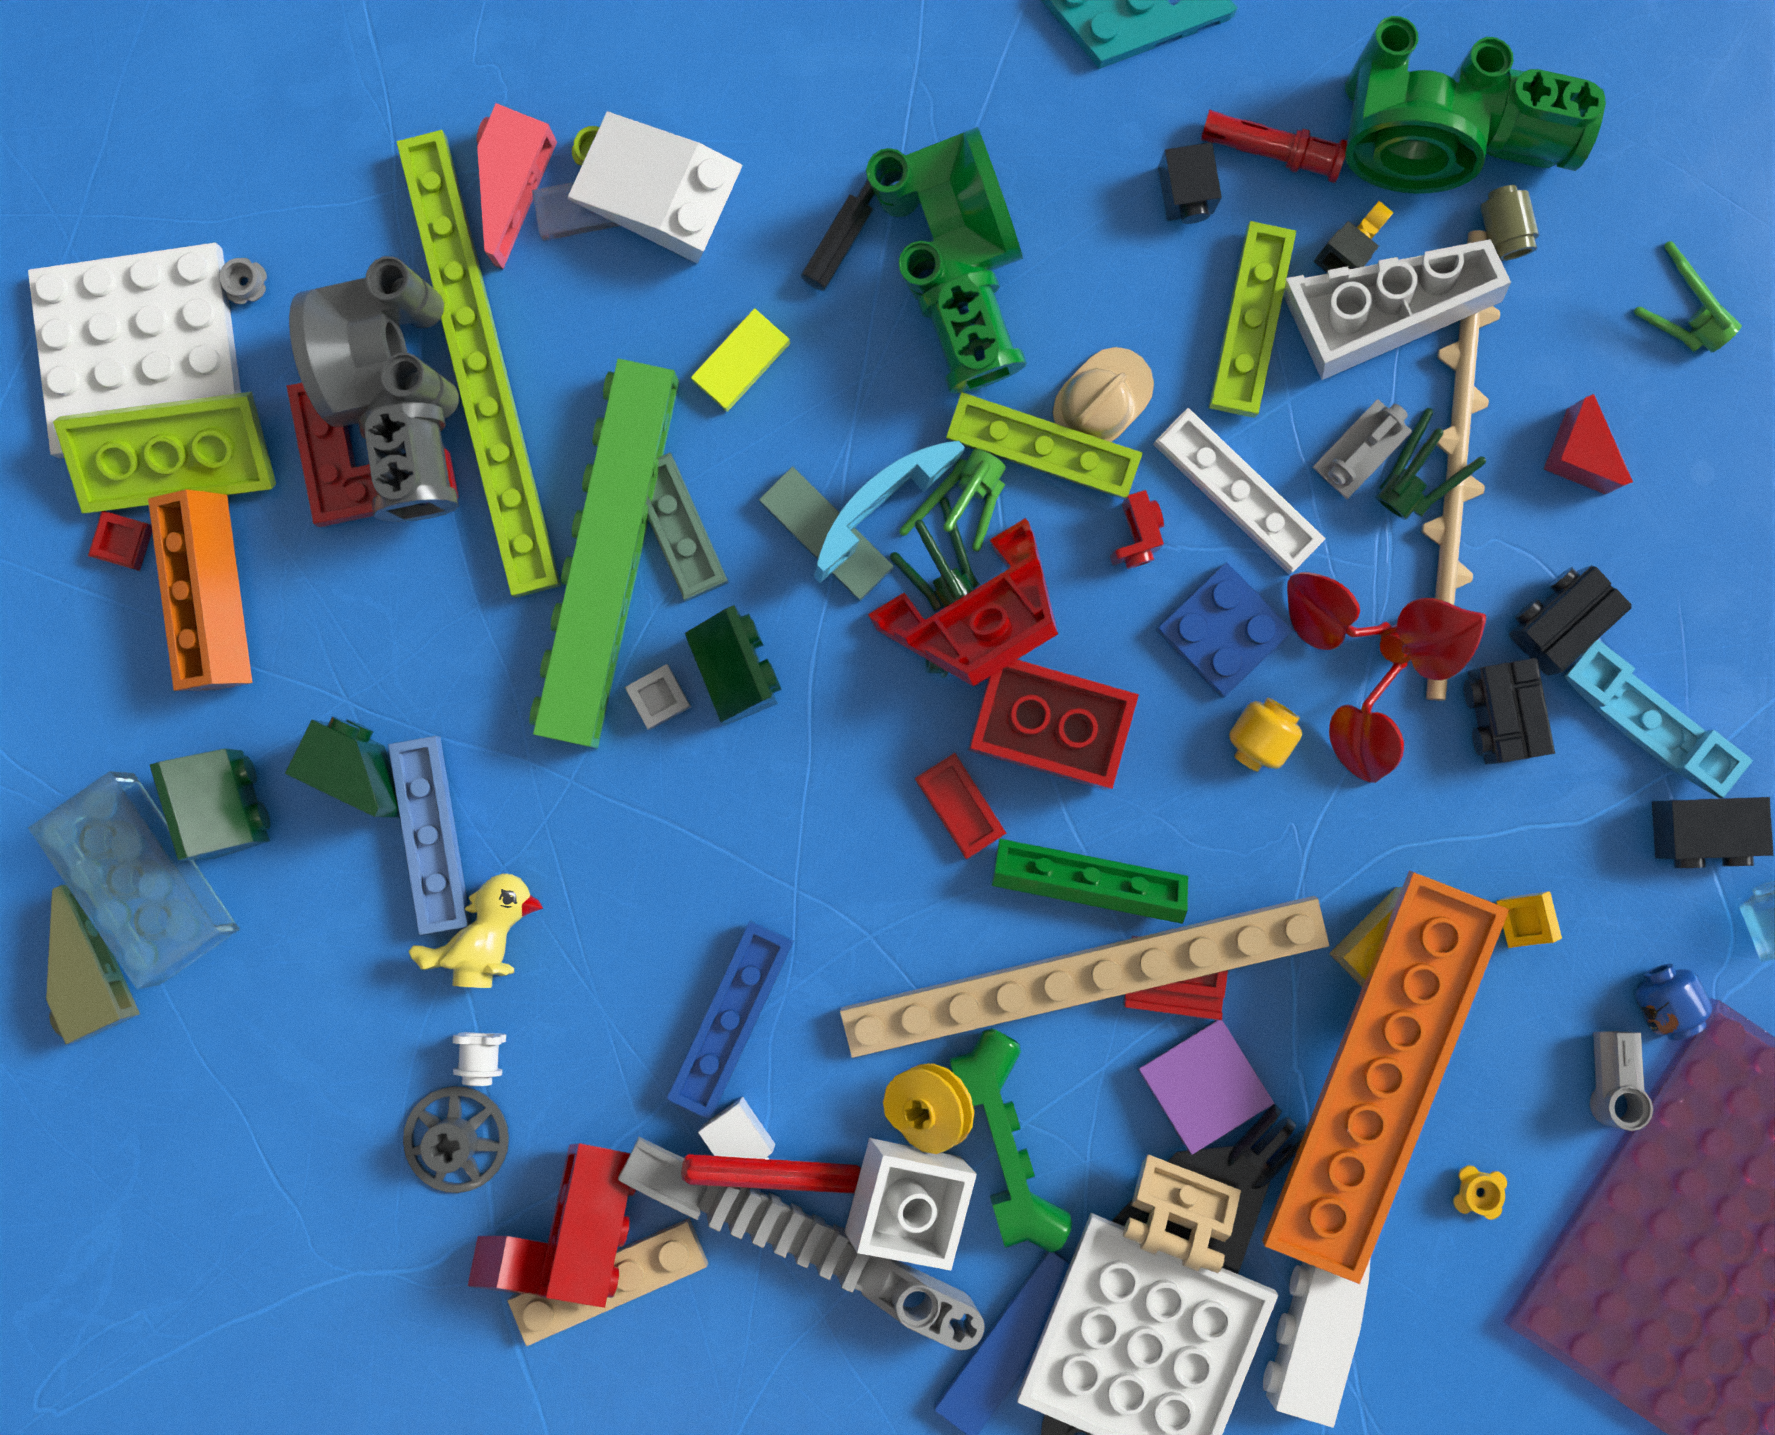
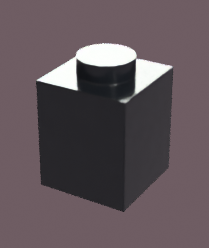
(1189, 183)

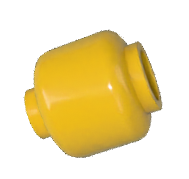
(1265, 734)

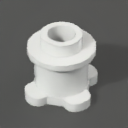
(478, 1057)

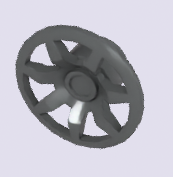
(454, 1140)

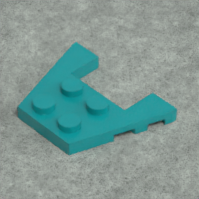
(1125, 28)

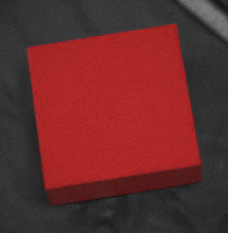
(120, 540)

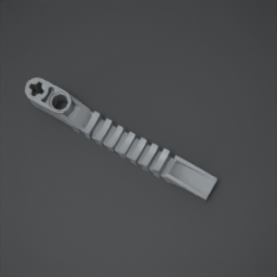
(810, 1240)

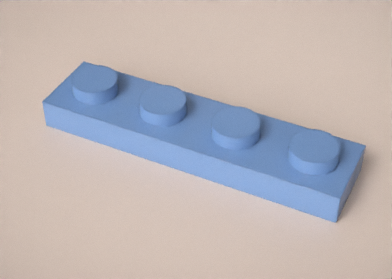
(429, 835)

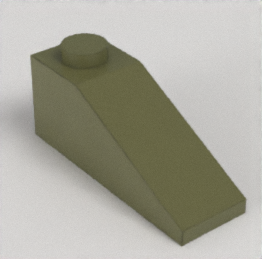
(83, 975)

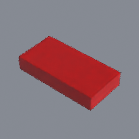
(960, 806)

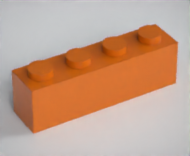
(200, 590)

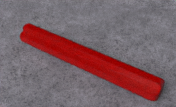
(769, 1174)

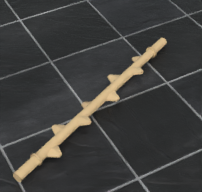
(1455, 443)

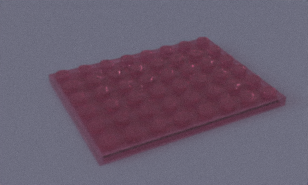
(1672, 1249)

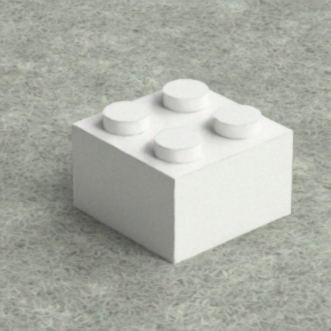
(910, 1204)

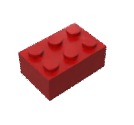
(1054, 723)

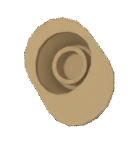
(1105, 394)

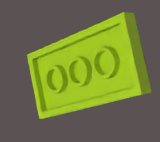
(164, 448)

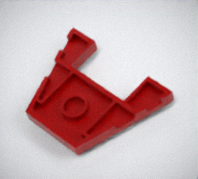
(986, 625)

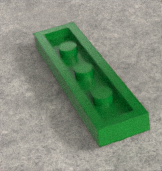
(1091, 881)

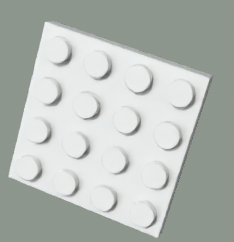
(132, 332)
(1144, 1341)

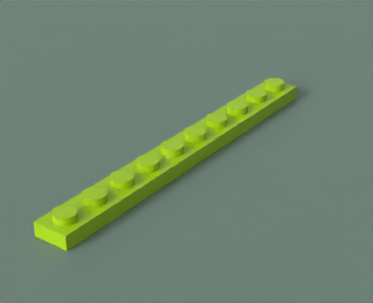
(478, 364)

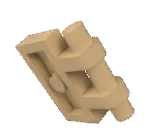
(1185, 1199)

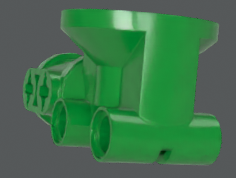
(1434, 129)
(970, 240)

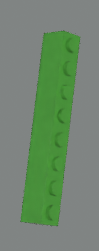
(605, 555)

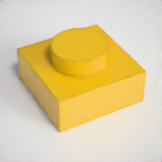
(1530, 920)

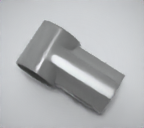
(1618, 1073)

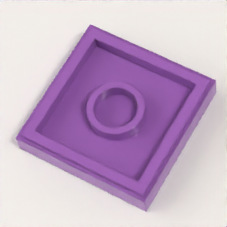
(1205, 1086)

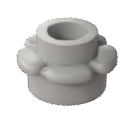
(241, 268)

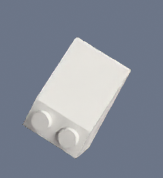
(655, 184)

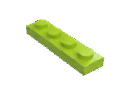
(1252, 319)
(1044, 446)

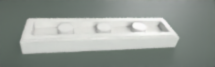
(1239, 491)

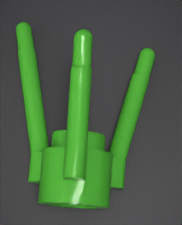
(1710, 324)
(978, 477)

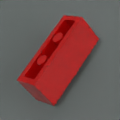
(587, 1228)

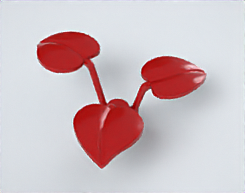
(1428, 632)

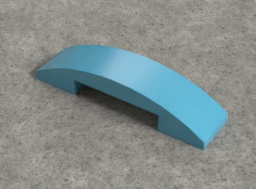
(921, 466)
(1654, 723)

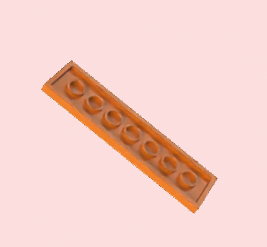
(1384, 1076)

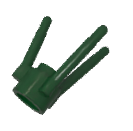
(1403, 489)
(951, 583)

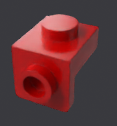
(1144, 523)

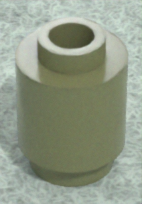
(1510, 222)

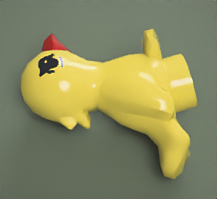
(480, 947)

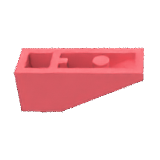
(511, 165)

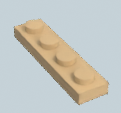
(642, 1269)

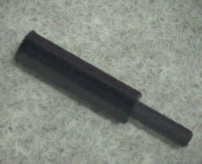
(838, 239)

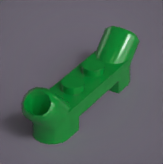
(1018, 1211)

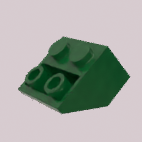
(731, 667)

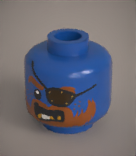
(1673, 1002)

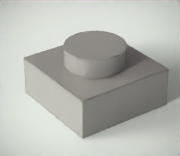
(658, 697)

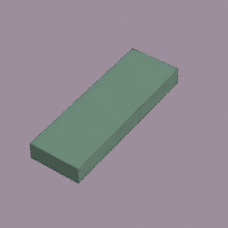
(810, 518)
(683, 534)

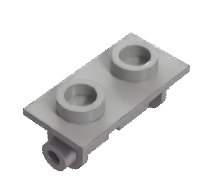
(1363, 447)

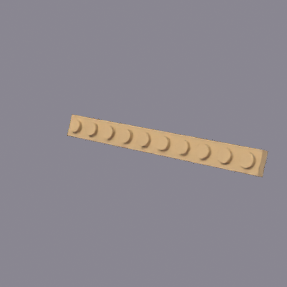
(1085, 976)

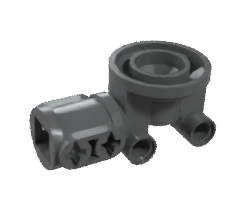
(360, 373)

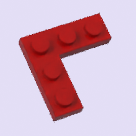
(333, 482)

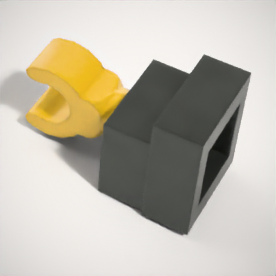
(1353, 244)

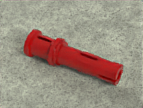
(1297, 149)

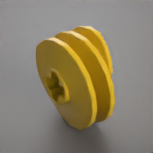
(929, 1107)

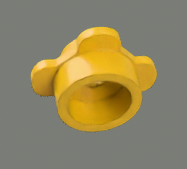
(1494, 1194)

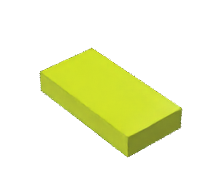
(740, 360)

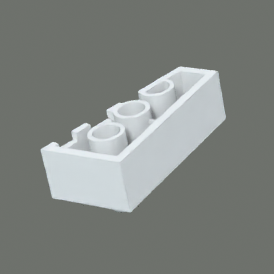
(1384, 305)

